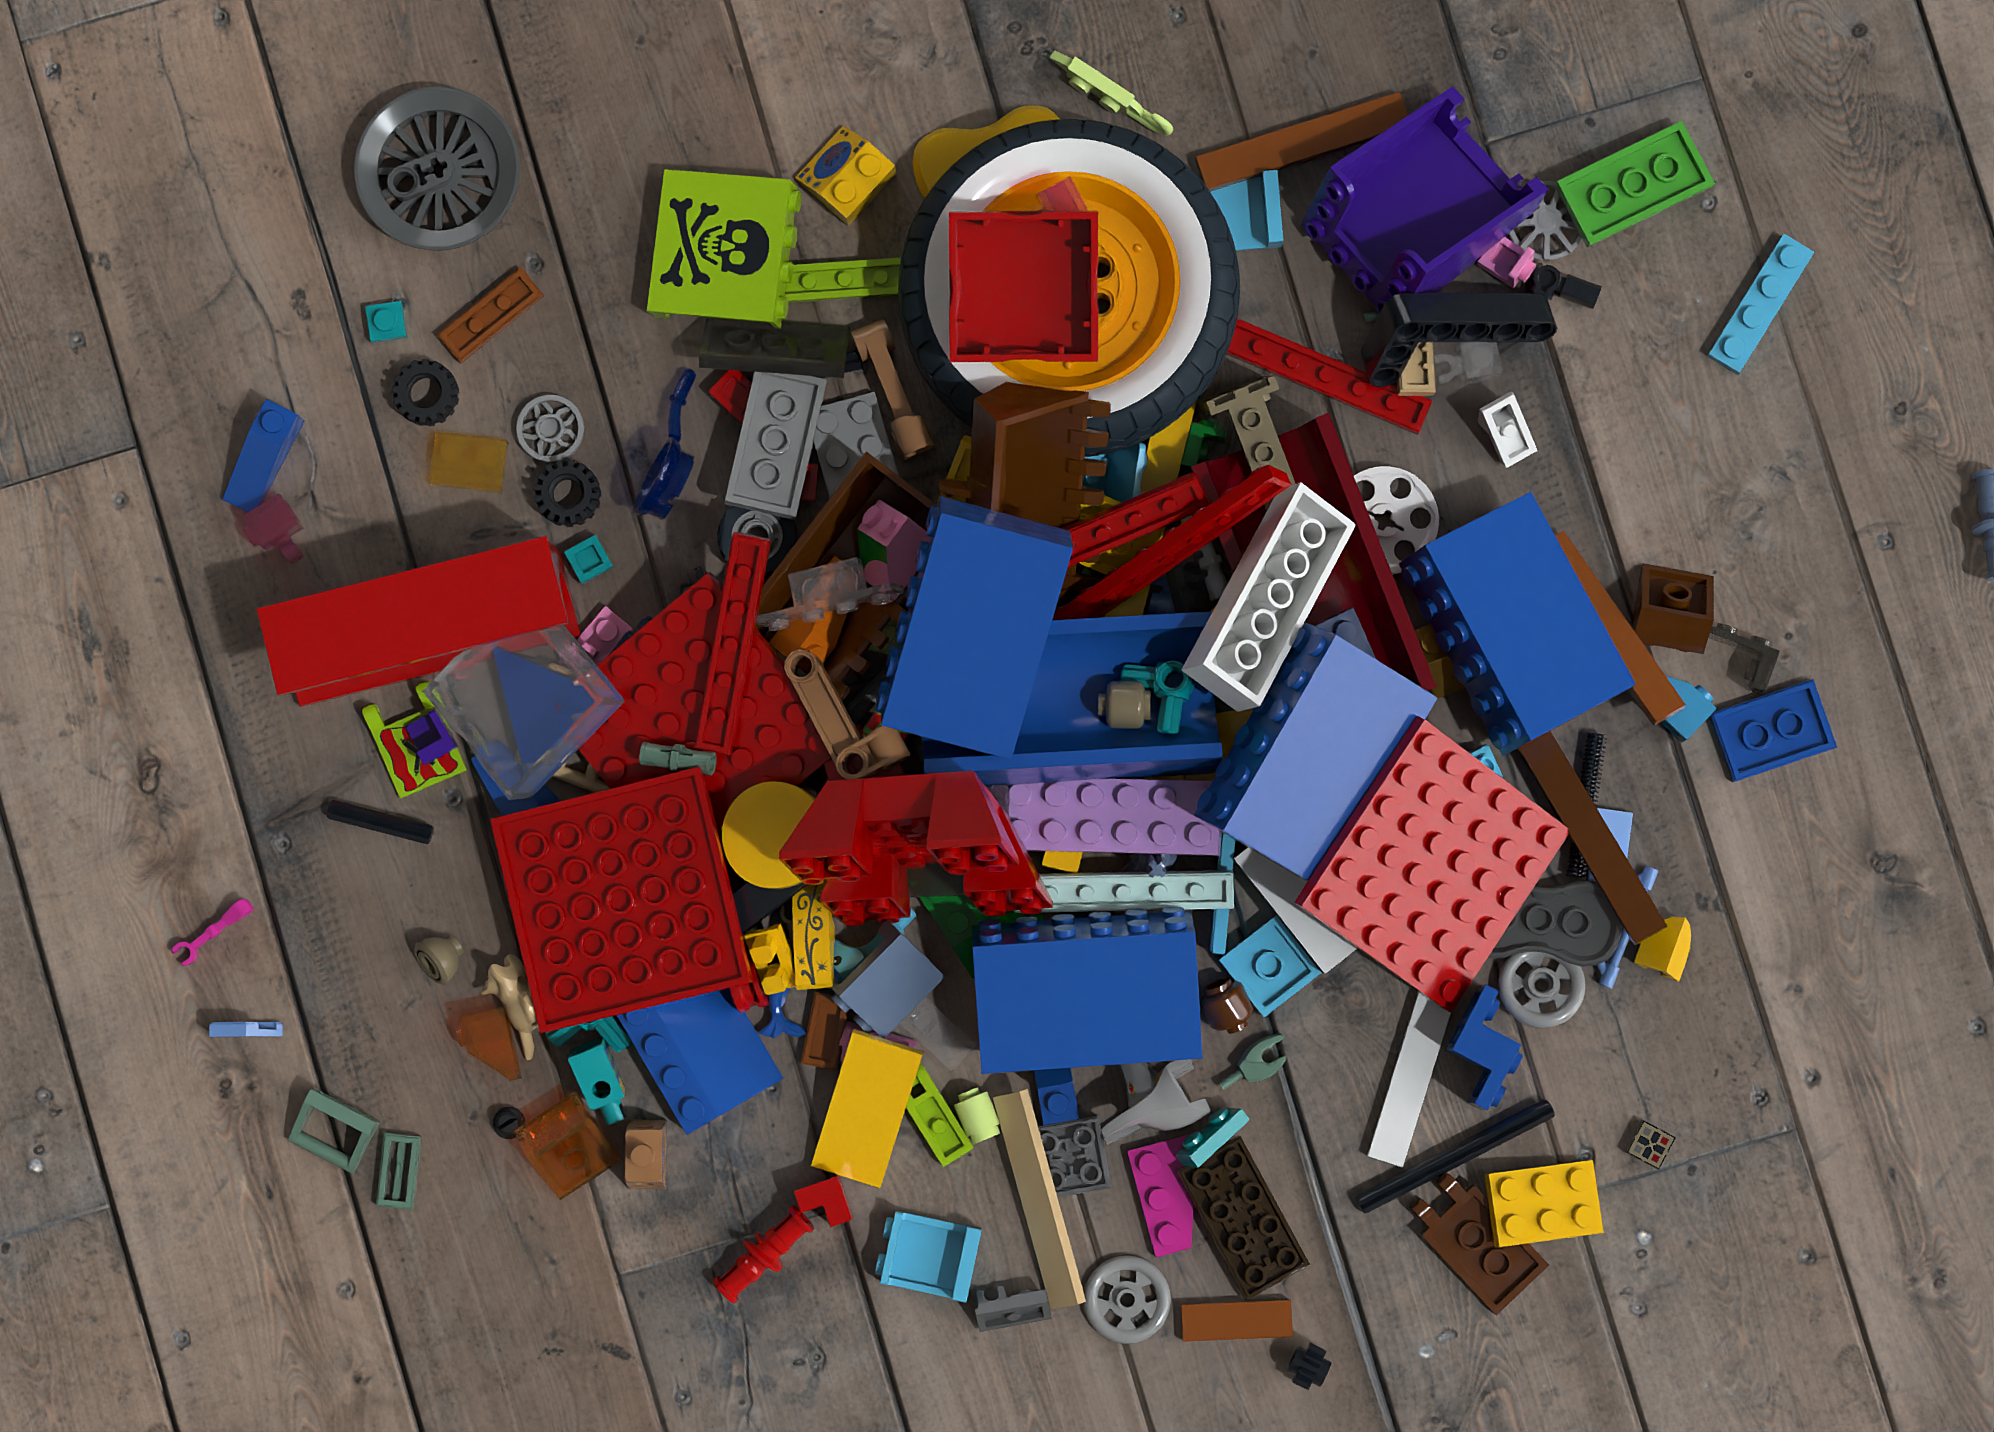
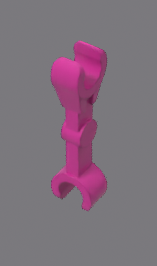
(234, 914)

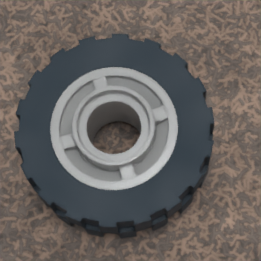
(779, 529)

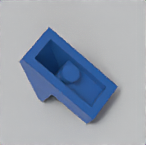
(1056, 1095)

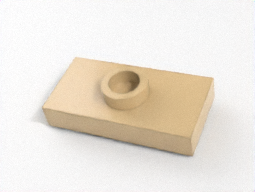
(1419, 374)

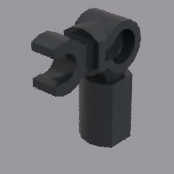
(1548, 280)

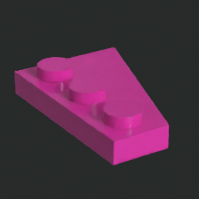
(1162, 1195)

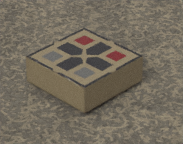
(1650, 1144)

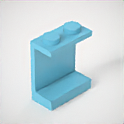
(1253, 211)

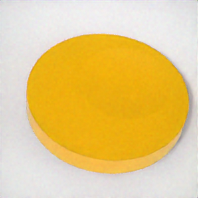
(759, 827)

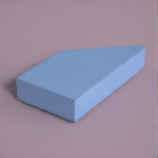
(245, 1029)

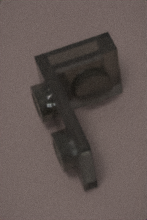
(1758, 670)

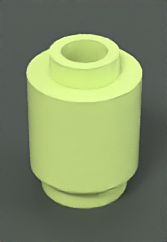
(977, 1115)

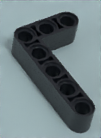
(1450, 318)

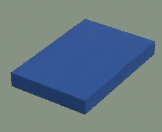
(1773, 730)

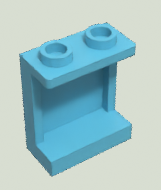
(928, 1255)

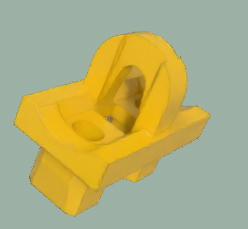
(763, 946)

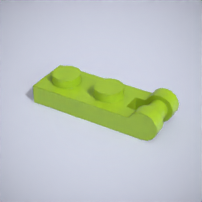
(937, 1121)

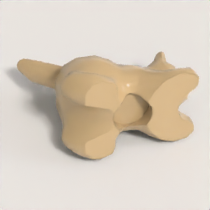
(513, 990)

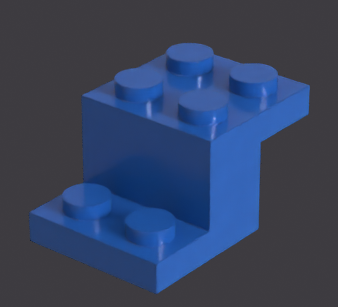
(1485, 1048)

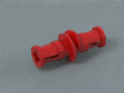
(763, 1254)

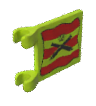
(401, 754)

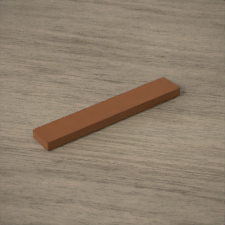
(1300, 142)
(1652, 688)

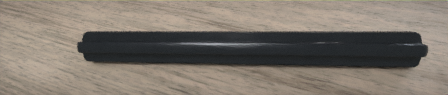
(1455, 1156)

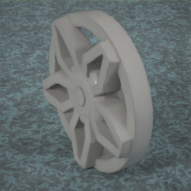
(550, 428)

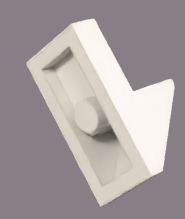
(1507, 429)

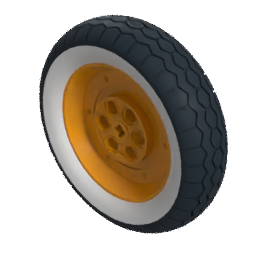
(1167, 285)

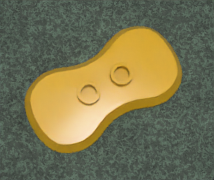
(945, 146)

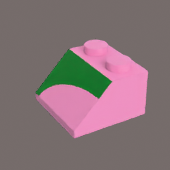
(888, 545)

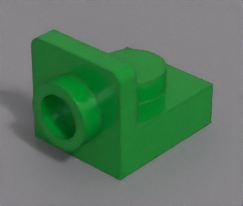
(1195, 449)

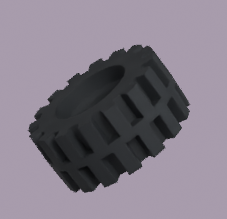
(425, 415)

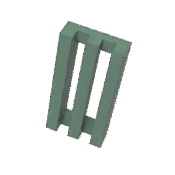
(413, 1171)

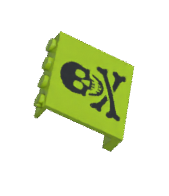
(723, 247)

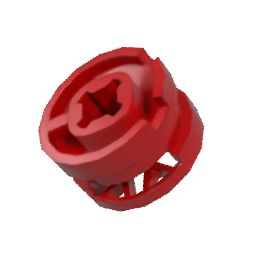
(751, 993)

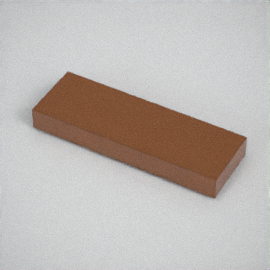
(490, 315)
(1236, 1320)

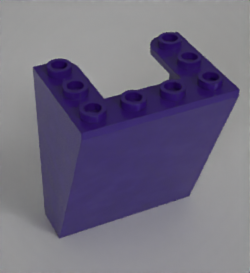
(1416, 205)

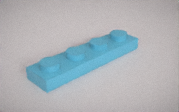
(1760, 304)

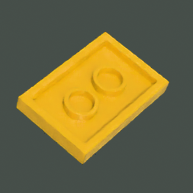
(1543, 1203)

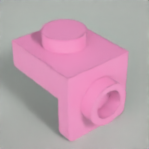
(1508, 262)

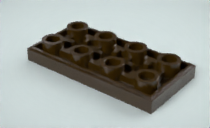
(1243, 1219)

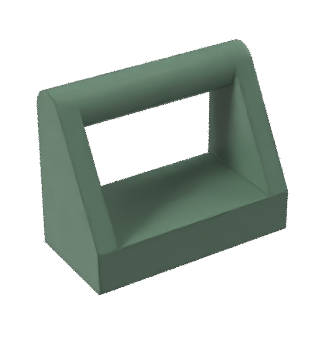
(345, 1114)

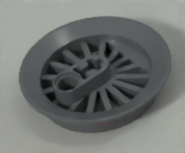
(495, 150)

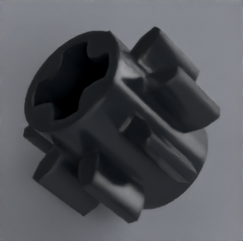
(1309, 1366)

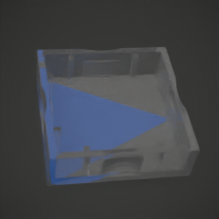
(524, 705)

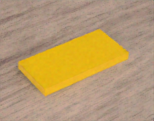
(867, 1108)

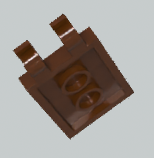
(1467, 1245)

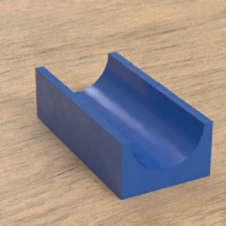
(1061, 725)

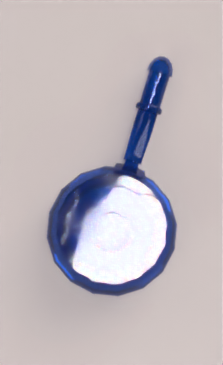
(672, 464)

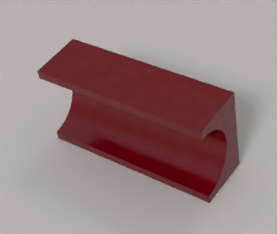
(1361, 573)

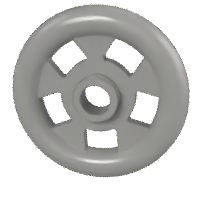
(1530, 1012)
(1146, 1274)

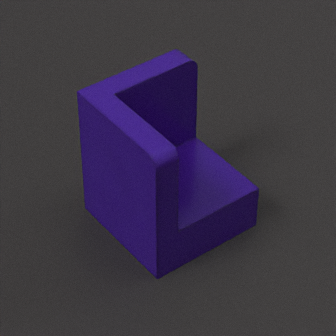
(431, 737)

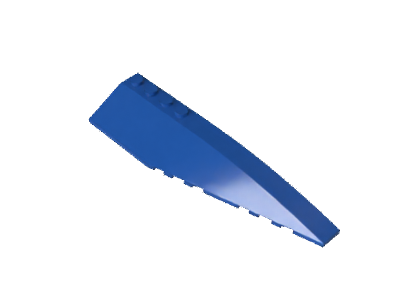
(694, 1047)

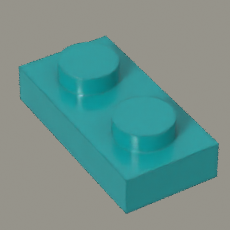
(1205, 1143)

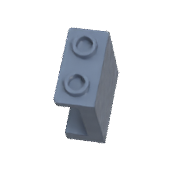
(887, 983)

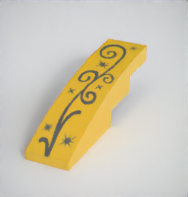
(812, 939)

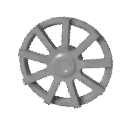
(1547, 222)

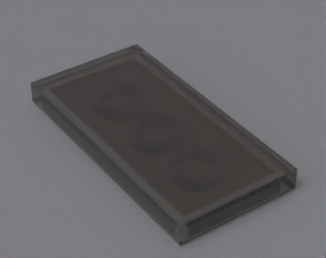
(763, 348)

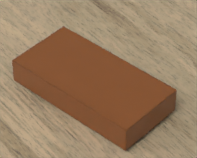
(824, 1033)

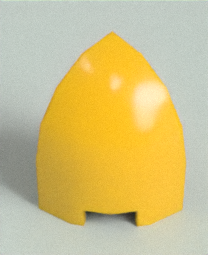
(1667, 949)

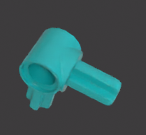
(1171, 698)
(608, 1027)

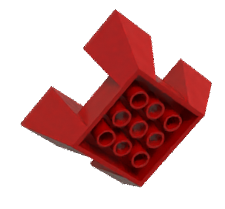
(875, 828)

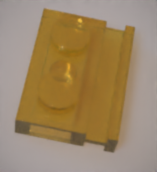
(468, 462)

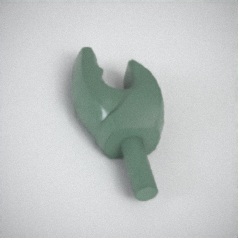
(1251, 1063)

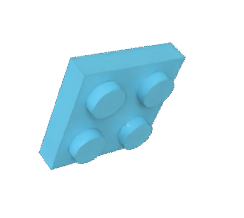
(1270, 966)

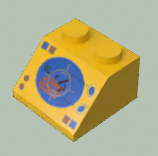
(847, 174)

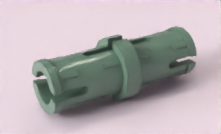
(677, 758)

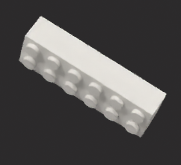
(1268, 597)

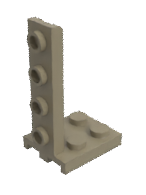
(1251, 423)

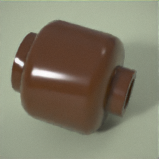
(1226, 1005)

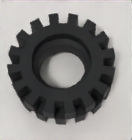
(567, 471)

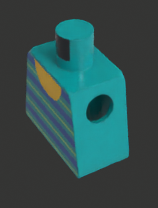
(595, 1063)

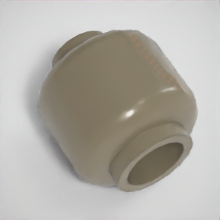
(1125, 704)

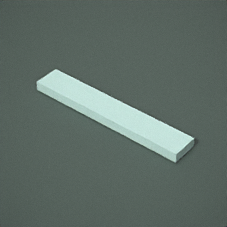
(1139, 891)

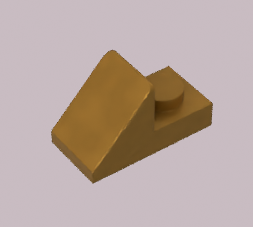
(1438, 662)

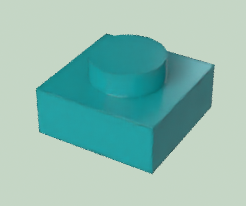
(386, 322)
(589, 559)

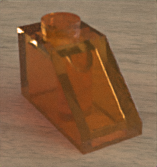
(491, 1041)

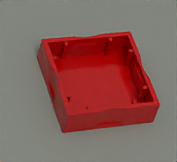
(1023, 286)

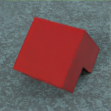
(828, 1194)

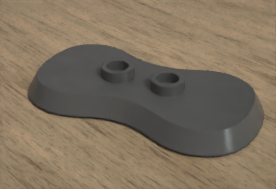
(1564, 922)

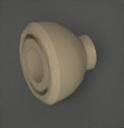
(439, 957)

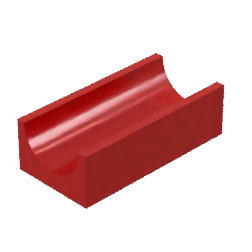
(414, 620)

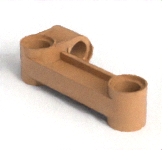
(908, 431)
(878, 749)

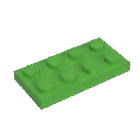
(1634, 184)

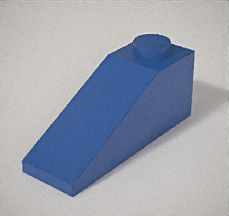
(262, 455)

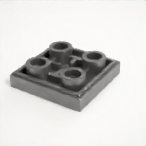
(1076, 1156)

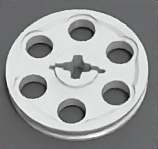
(1400, 510)

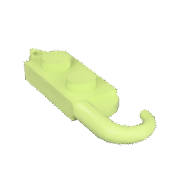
(1111, 95)

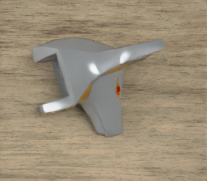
(1154, 1101)

